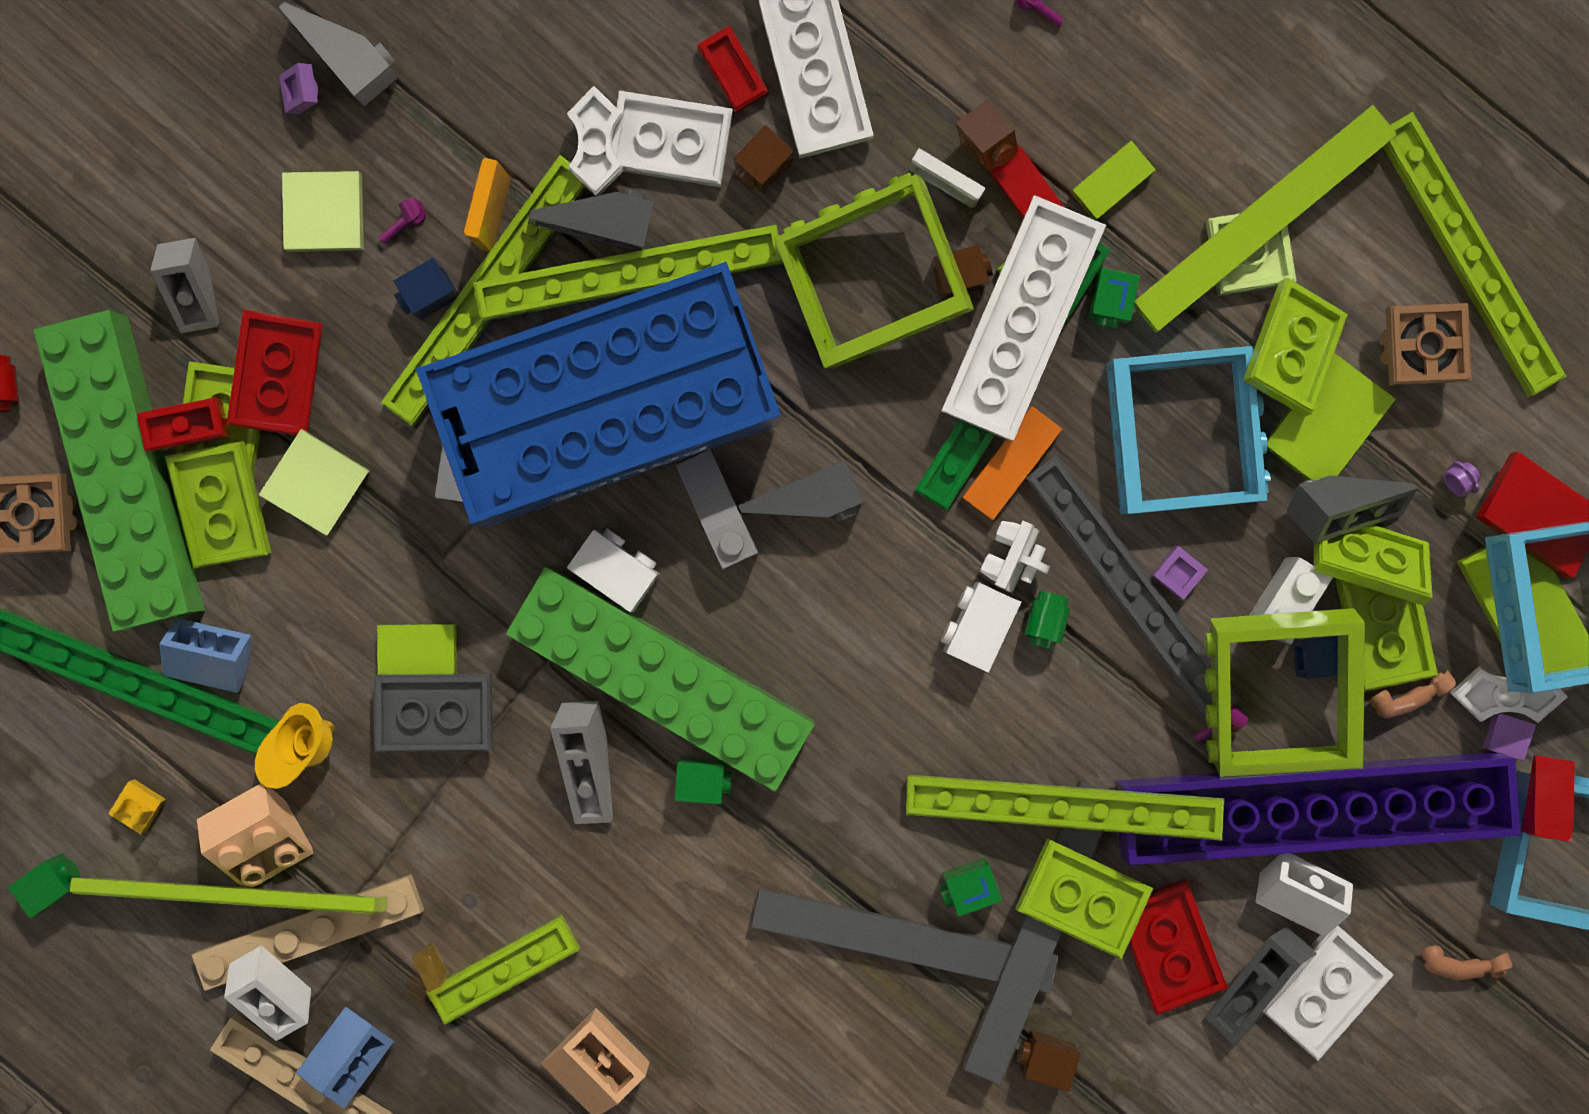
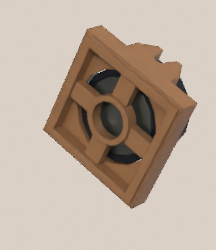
(1425, 345)
(36, 514)

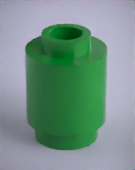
(1047, 620)

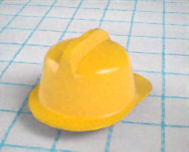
(292, 745)

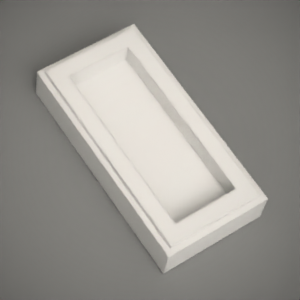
(946, 178)

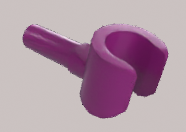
(1043, 9)
(412, 213)
(1238, 721)

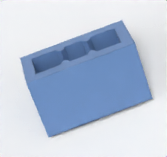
(205, 655)
(344, 1057)

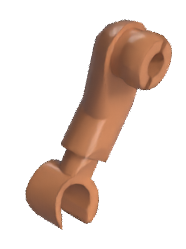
(1413, 699)
(1463, 970)

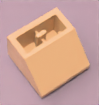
(253, 837)
(597, 1064)

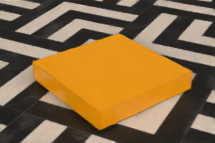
(487, 204)

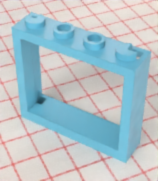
(1248, 409)
(1517, 612)
(1511, 867)

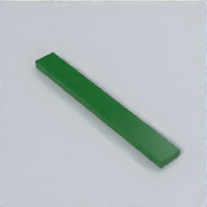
(968, 442)
(133, 682)

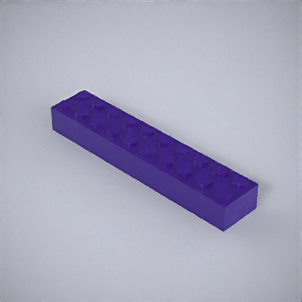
(1340, 808)

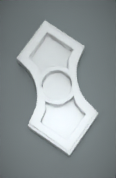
(595, 124)
(1489, 695)

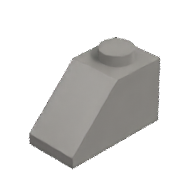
(185, 284)

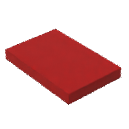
(274, 373)
(1533, 499)
(1174, 950)

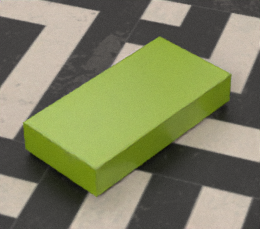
(1112, 181)

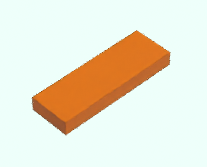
(1011, 464)

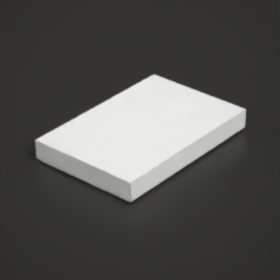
(672, 138)
(1329, 992)

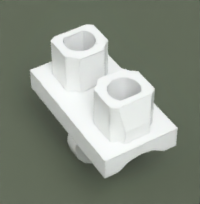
(1008, 571)

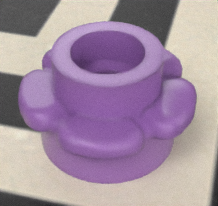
(1462, 478)

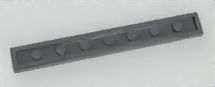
(1124, 579)
(885, 936)
(1020, 978)

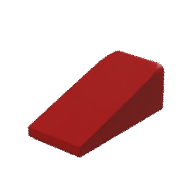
(183, 424)
(1550, 799)

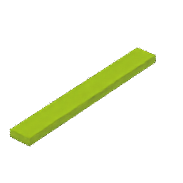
(1264, 218)
(1472, 257)
(623, 273)
(462, 321)
(1066, 807)
(229, 895)

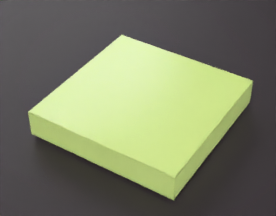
(322, 211)
(1261, 269)
(314, 482)

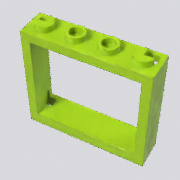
(835, 218)
(1350, 691)

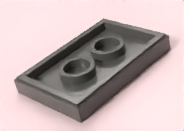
(433, 712)

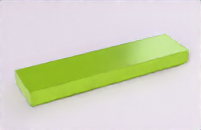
(503, 969)

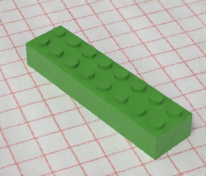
(119, 486)
(661, 677)

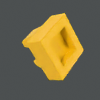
(137, 806)

